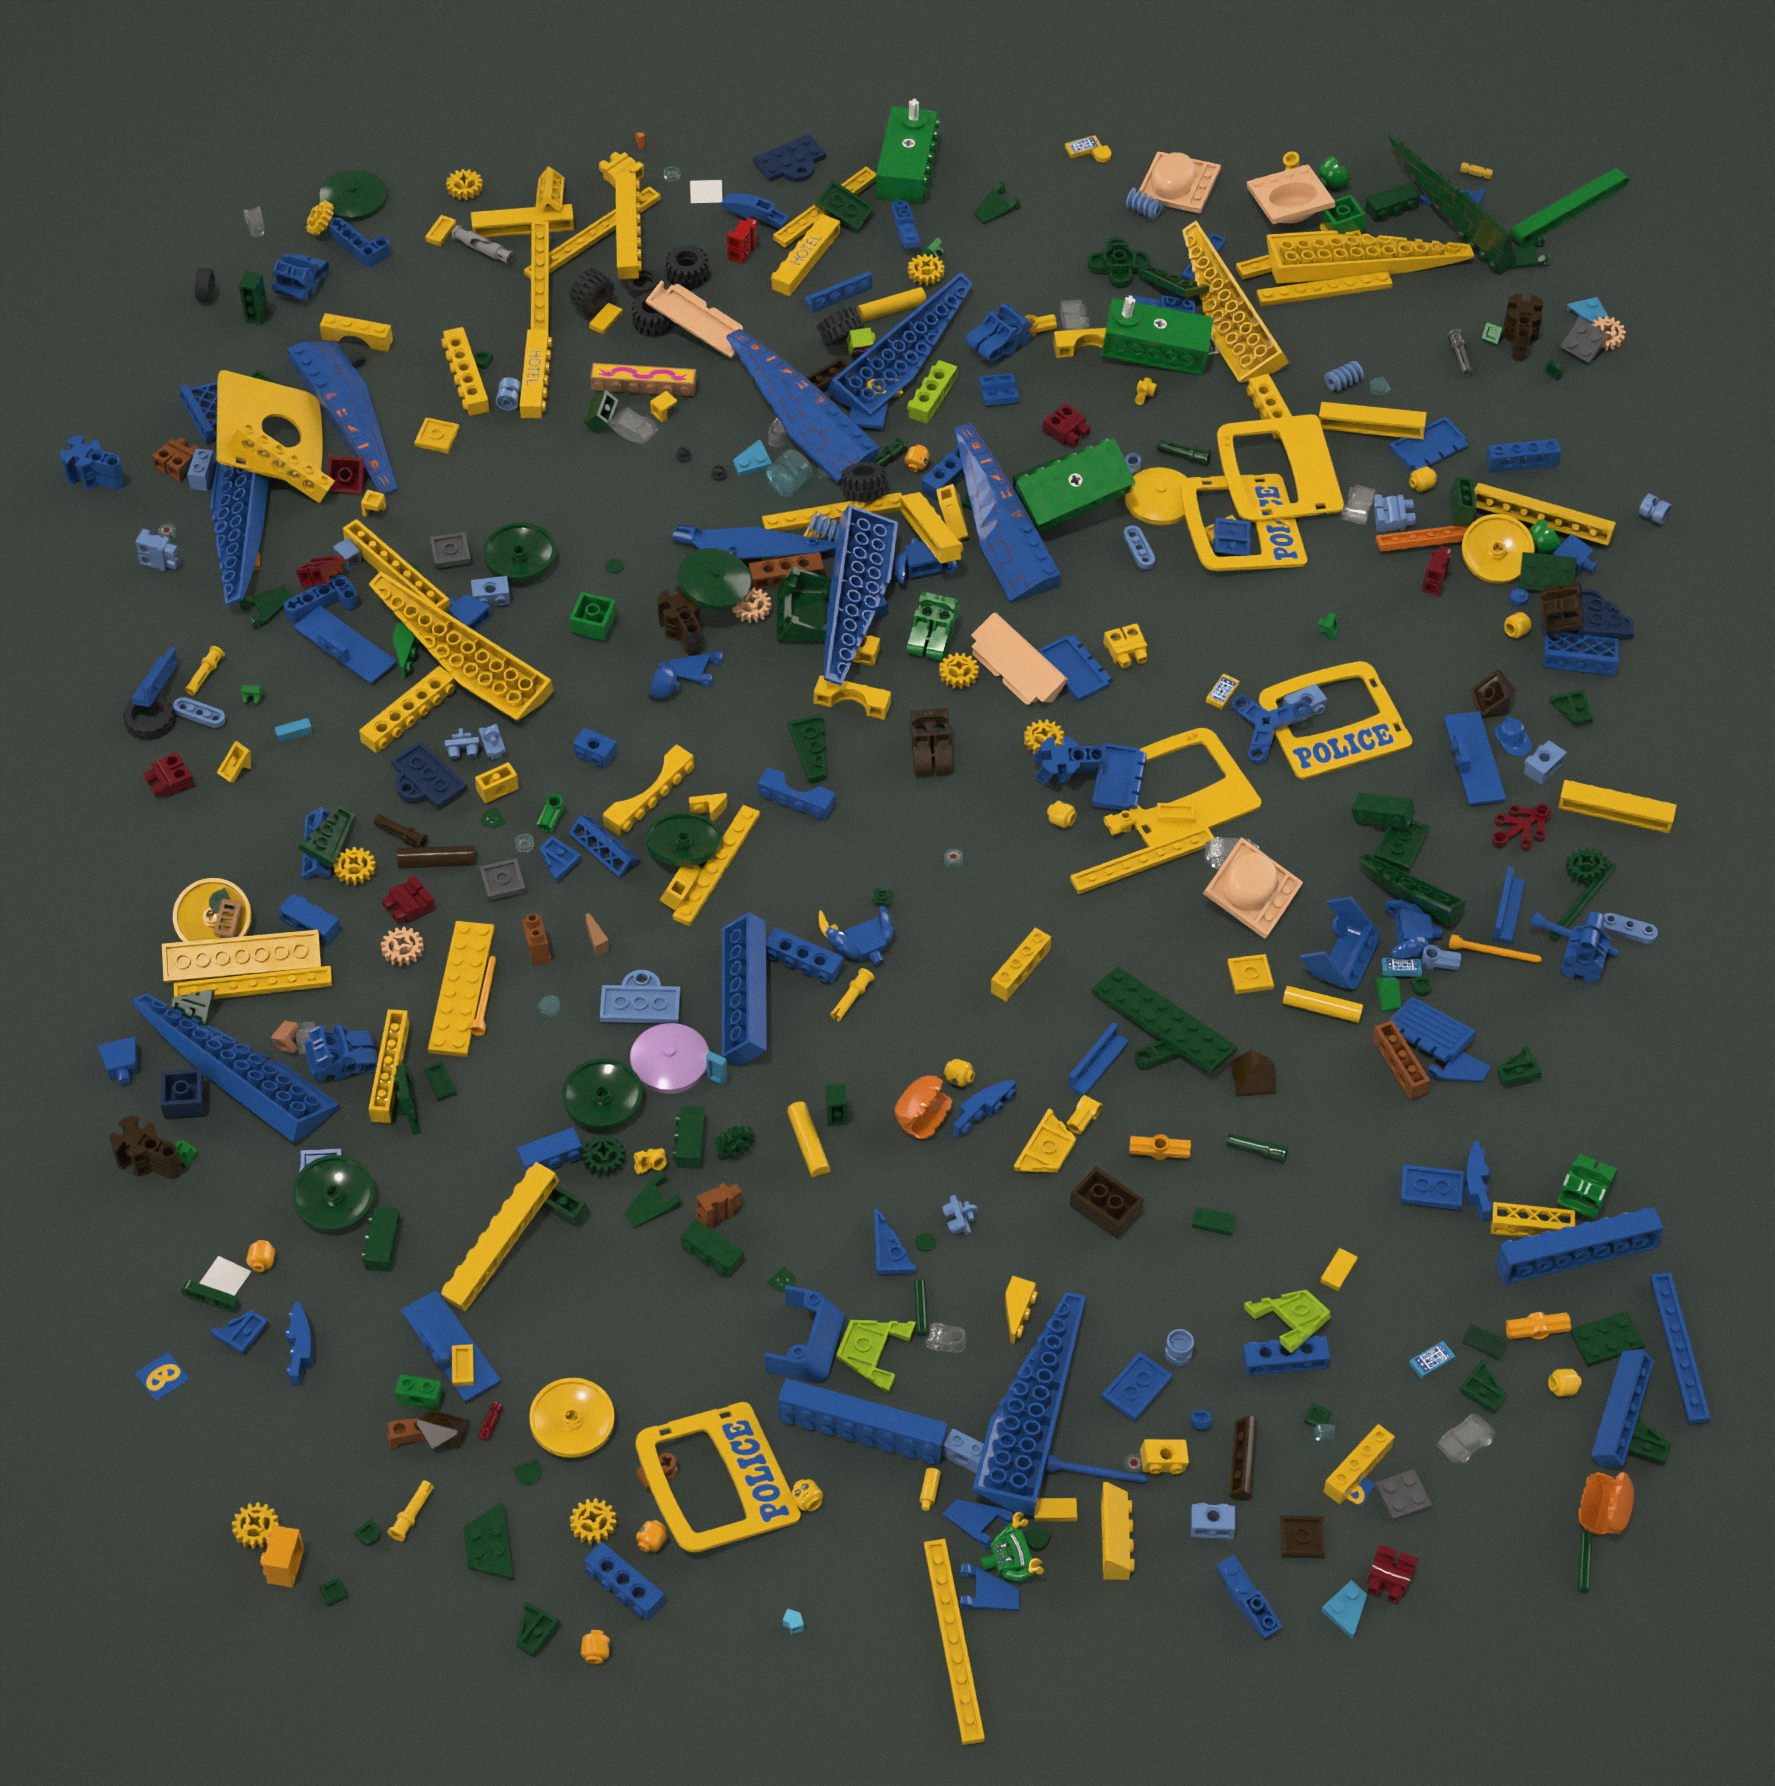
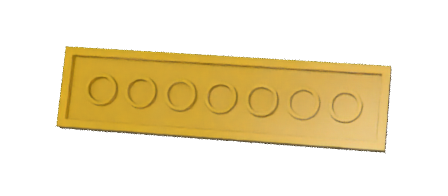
(240, 956)
(461, 989)

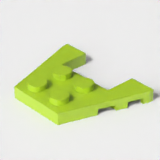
(1297, 1310)
(864, 1345)

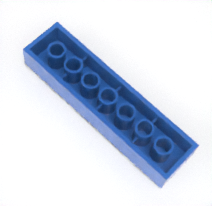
(744, 989)
(1578, 1245)
(862, 1421)

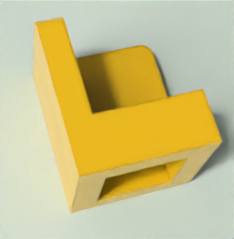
(660, 405)
(372, 501)

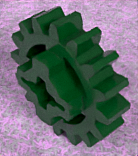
(1586, 865)
(734, 1141)
(613, 1151)

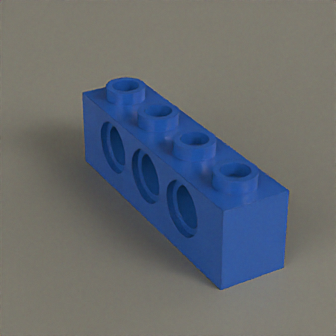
(1523, 455)
(943, 474)
(817, 961)
(1277, 1363)
(604, 1557)

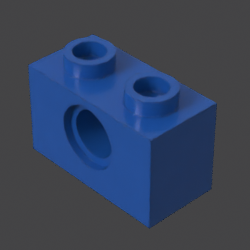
(595, 747)

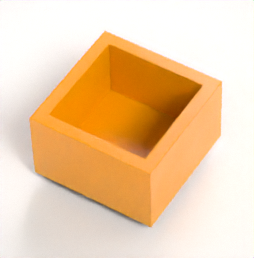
(282, 1556)

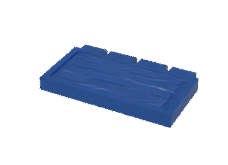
(1439, 441)
(1078, 666)
(1119, 778)
(1432, 1030)

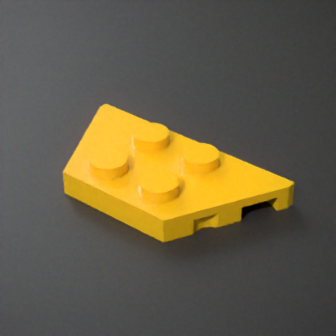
(1046, 1147)

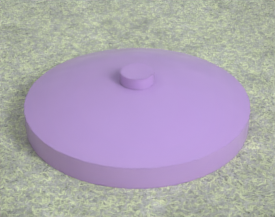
(669, 1058)

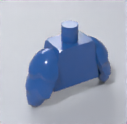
(919, 562)
(1412, 928)
(864, 940)

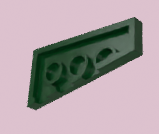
(1172, 283)

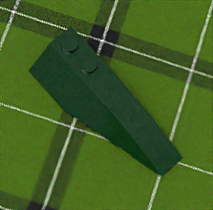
(1413, 890)

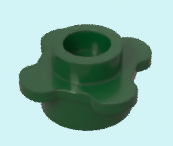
(882, 901)

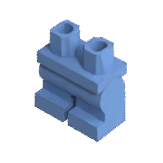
(1391, 513)
(156, 551)

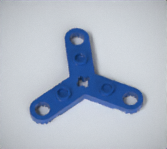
(1264, 733)

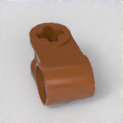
(669, 1460)

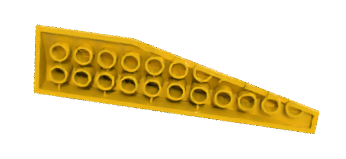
(1335, 255)
(1236, 324)
(466, 654)

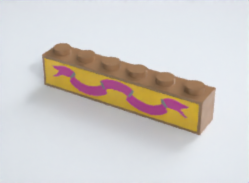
(643, 379)

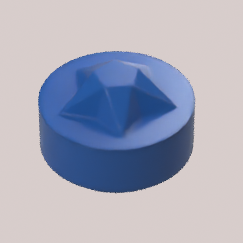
(1518, 597)
(1201, 1419)

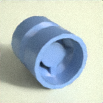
(508, 394)
(1655, 509)
(1179, 1347)

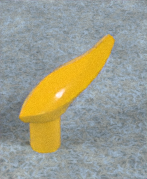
(824, 924)

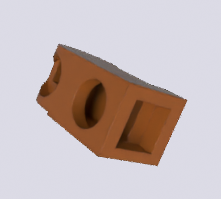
(404, 1432)

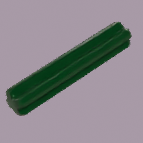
(920, 1308)
(1584, 1565)

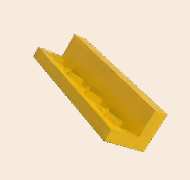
(550, 189)
(1530, 1226)

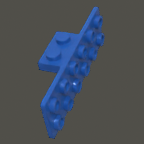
(345, 645)
(1474, 758)
(439, 1332)

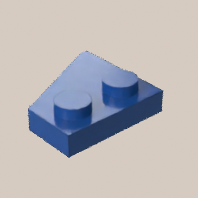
(558, 857)
(241, 1331)

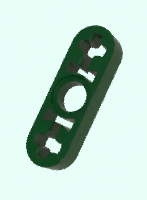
(210, 1296)

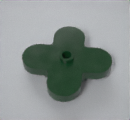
(1118, 261)

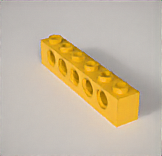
(465, 371)
(282, 461)
(407, 709)
(390, 1056)

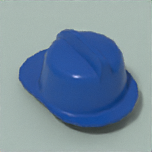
(1513, 737)

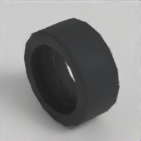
(645, 274)
(204, 284)

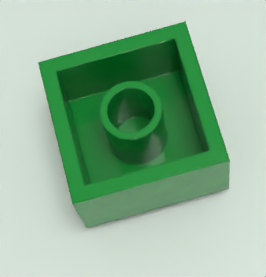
(1345, 216)
(593, 616)

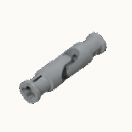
(489, 248)

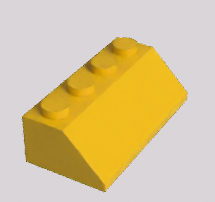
(1115, 1533)

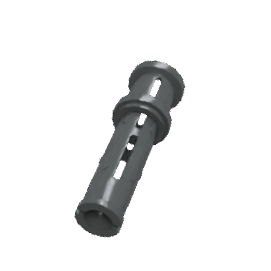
(1458, 340)

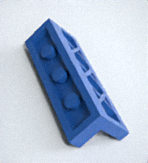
(839, 292)
(155, 679)
(609, 841)
(317, 867)
(1508, 908)
(1097, 1061)

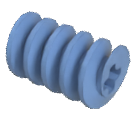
(1143, 205)
(1344, 376)
(824, 527)

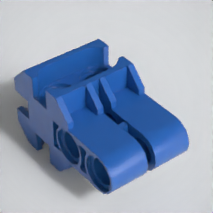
(298, 275)
(1000, 333)
(93, 469)
(1066, 760)
(1586, 950)
(340, 1052)

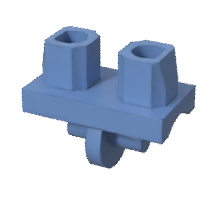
(492, 741)
(461, 742)
(962, 1213)

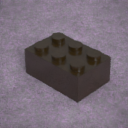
(1106, 1202)

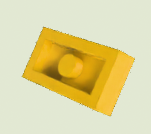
(235, 760)
(711, 804)

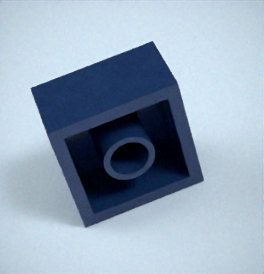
(182, 1093)

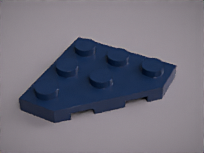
(1604, 618)

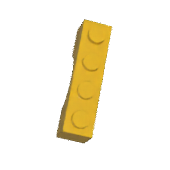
(375, 334)
(1069, 341)
(873, 700)

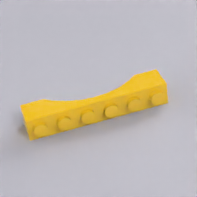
(624, 814)

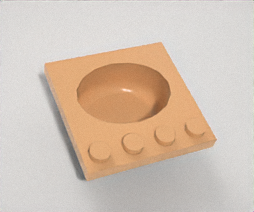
(1180, 181)
(1291, 195)
(1253, 888)

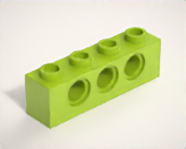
(932, 392)

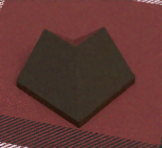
(1493, 695)
(1253, 1074)
(443, 1428)

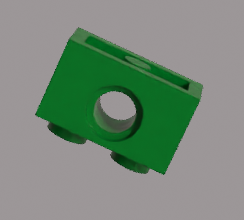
(418, 1392)

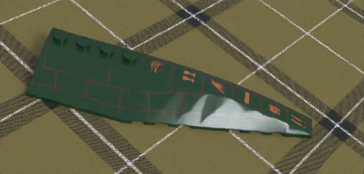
(1458, 210)

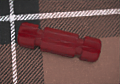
(490, 1421)

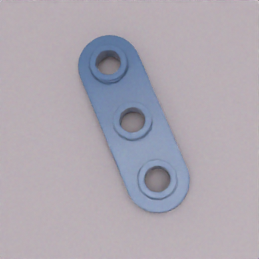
(1135, 540)
(210, 716)
(1636, 932)

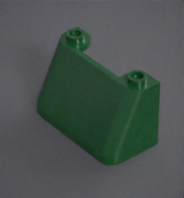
(802, 606)

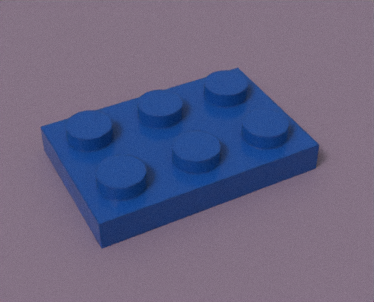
(1432, 1187)
(1137, 1386)

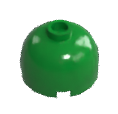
(1332, 174)
(1544, 539)

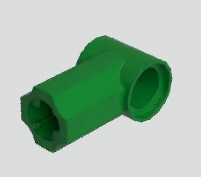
(551, 813)

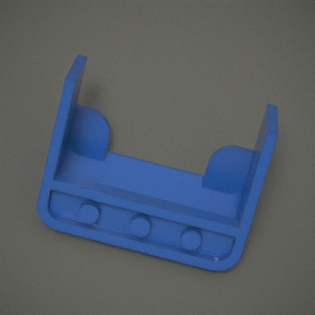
(1352, 950)
(815, 1360)

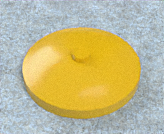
(1157, 496)
(1495, 548)
(195, 918)
(571, 1417)

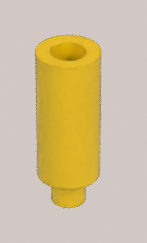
(929, 1488)

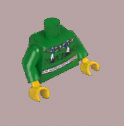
(1011, 1554)

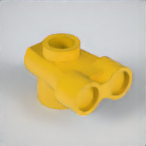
(1144, 388)
(1120, 822)
(650, 1159)

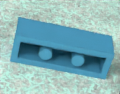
(293, 730)

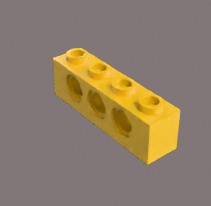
(1267, 399)
(1020, 964)
(1359, 1464)

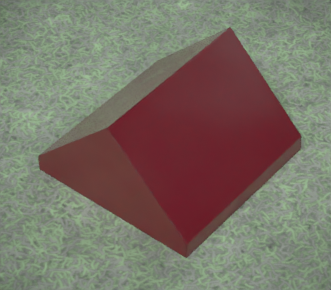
(348, 474)

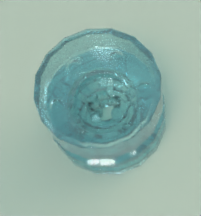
(789, 473)

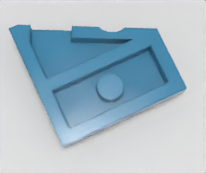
(1588, 309)
(752, 460)
(1346, 1608)

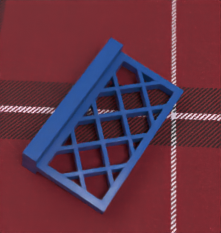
(199, 414)
(1580, 660)

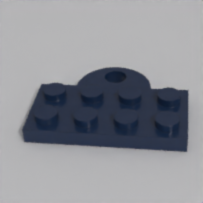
(790, 160)
(426, 777)

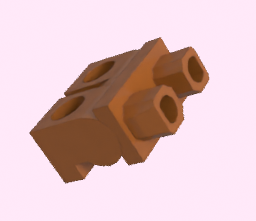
(174, 458)
(536, 939)
(718, 1204)

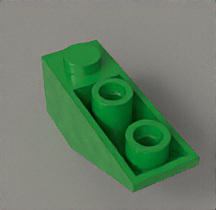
(405, 647)

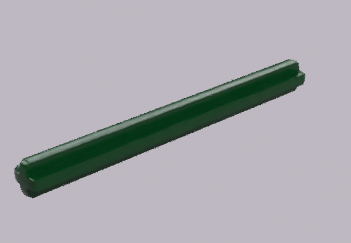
(1582, 901)

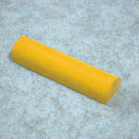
(891, 304)
(1322, 1004)
(808, 1139)

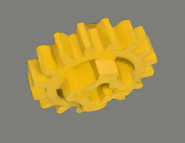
(464, 184)
(319, 218)
(926, 269)
(959, 670)
(1040, 732)
(354, 866)
(595, 1512)
(258, 1517)

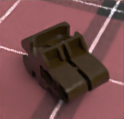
(1522, 324)
(1562, 608)
(680, 620)
(939, 741)
(145, 1150)

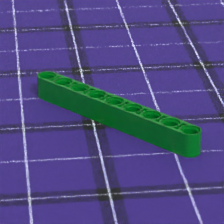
(1570, 206)

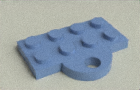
(640, 1001)

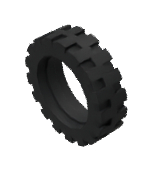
(151, 731)

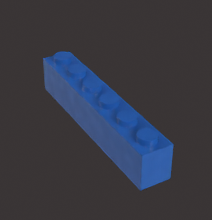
(1622, 1408)

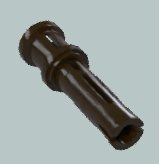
(408, 834)

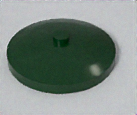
(354, 194)
(519, 551)
(714, 579)
(683, 839)
(602, 1094)
(333, 1193)

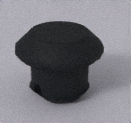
(357, 359)
(683, 453)
(718, 472)

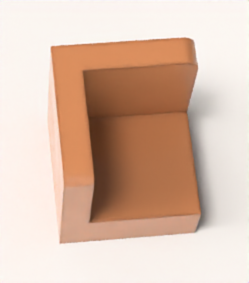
(284, 1037)

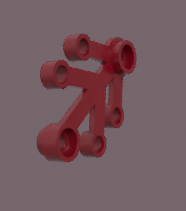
(1500, 838)

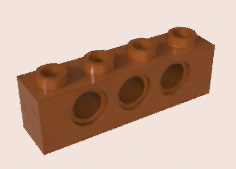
(771, 572)
(1401, 1060)

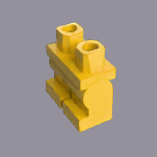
(620, 165)
(1126, 646)

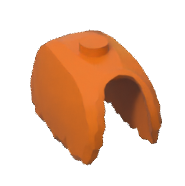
(922, 1107)
(1606, 1503)

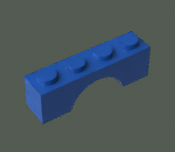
(815, 802)

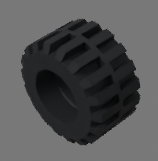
(687, 266)
(591, 291)
(649, 320)
(837, 326)
(864, 481)

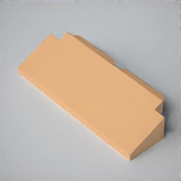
(694, 316)
(1020, 664)

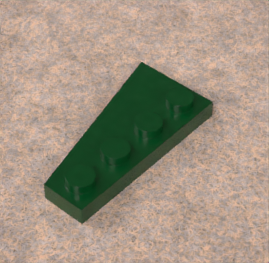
(810, 745)
(328, 837)

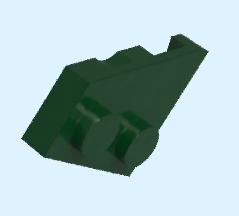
(1484, 1388)
(1648, 1444)

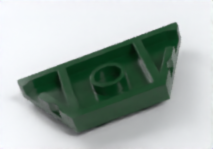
(407, 1096)
(488, 1543)

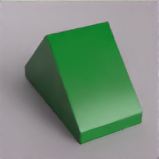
(1388, 993)

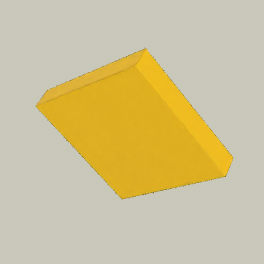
(436, 435)
(1250, 974)

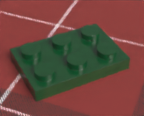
(844, 205)
(1545, 571)
(1401, 845)
(1606, 1338)

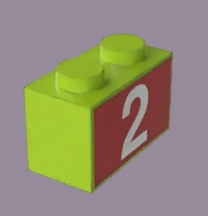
(860, 341)

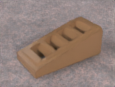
(218, 932)
(598, 938)

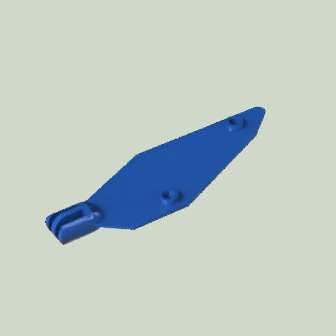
(751, 541)

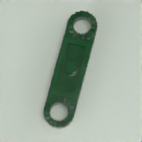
(1157, 1052)

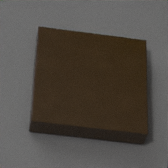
(1302, 1536)

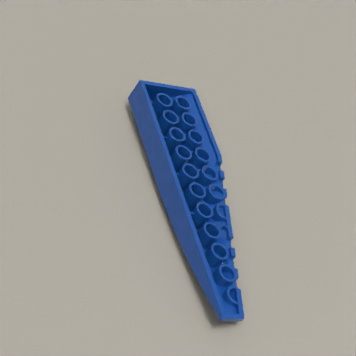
(858, 583)
(1027, 1415)

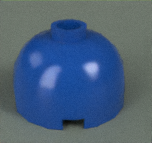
(664, 681)

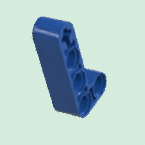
(364, 251)
(325, 595)

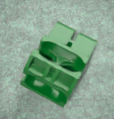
(926, 626)
(1586, 1186)

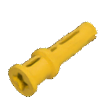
(208, 664)
(856, 988)
(406, 1518)

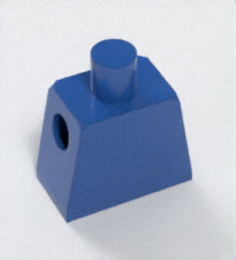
(1576, 548)
(469, 611)
(120, 1059)

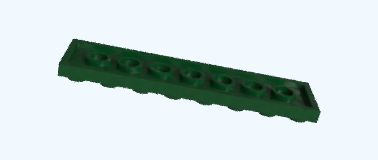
(1164, 1020)

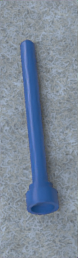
(1538, 922)
(1055, 1464)

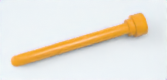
(1458, 943)
(478, 1025)

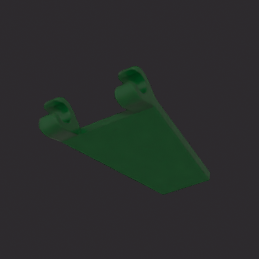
(995, 205)
(1527, 256)
(267, 604)
(650, 1203)

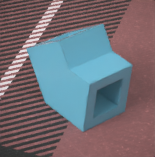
(793, 1621)

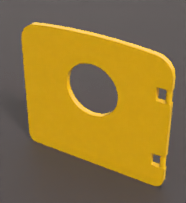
(255, 400)

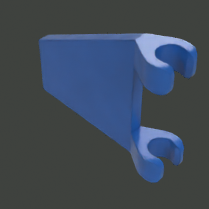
(693, 667)
(1461, 1068)
(975, 1518)
(989, 1591)

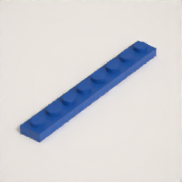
(1679, 1348)

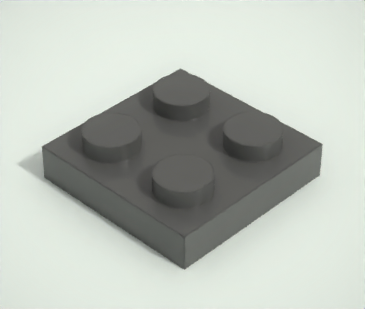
(1584, 341)
(450, 550)
(502, 879)
(1403, 1495)

